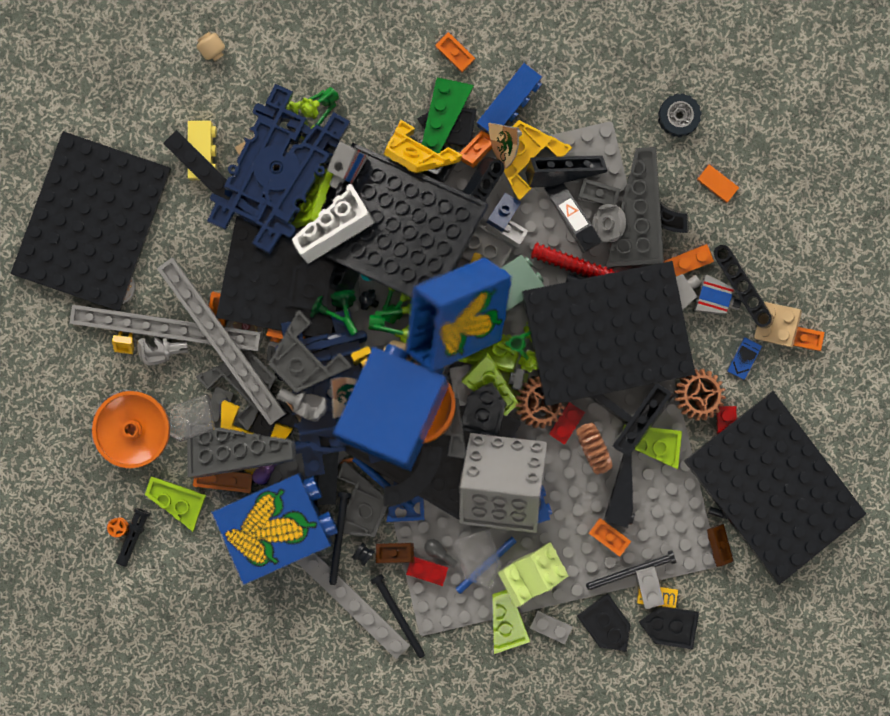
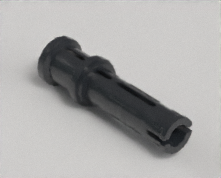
(138, 528)

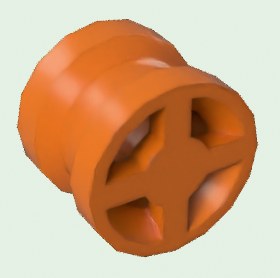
(114, 526)

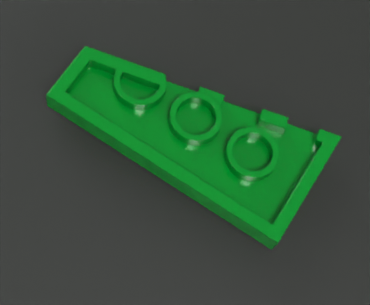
(446, 105)

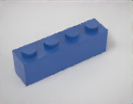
(511, 98)

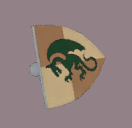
(504, 142)
(340, 392)

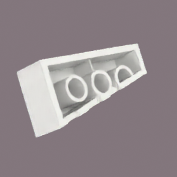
(333, 226)

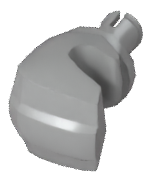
(161, 352)
(305, 405)

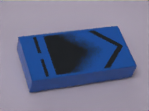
(744, 358)

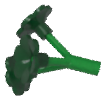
(341, 299)

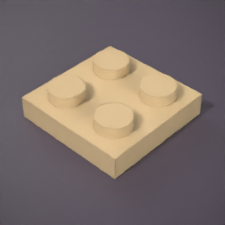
(783, 328)

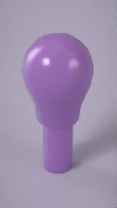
(262, 474)

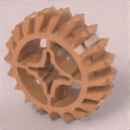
(701, 402)
(528, 411)
(594, 448)

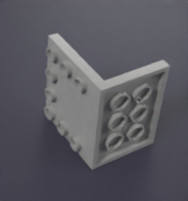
(502, 482)

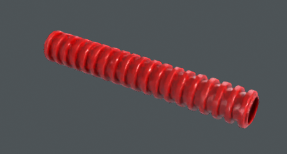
(568, 262)

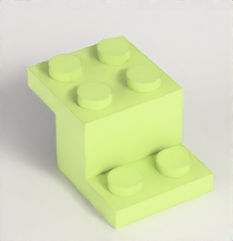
(533, 574)

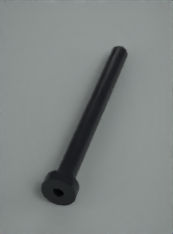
(339, 536)
(631, 571)
(398, 615)

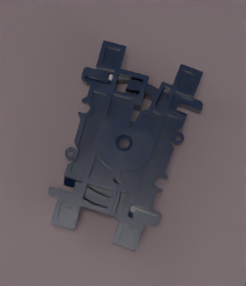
(282, 188)
(309, 430)

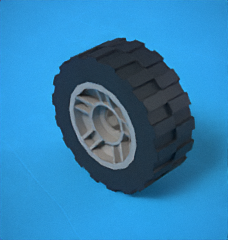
(689, 110)

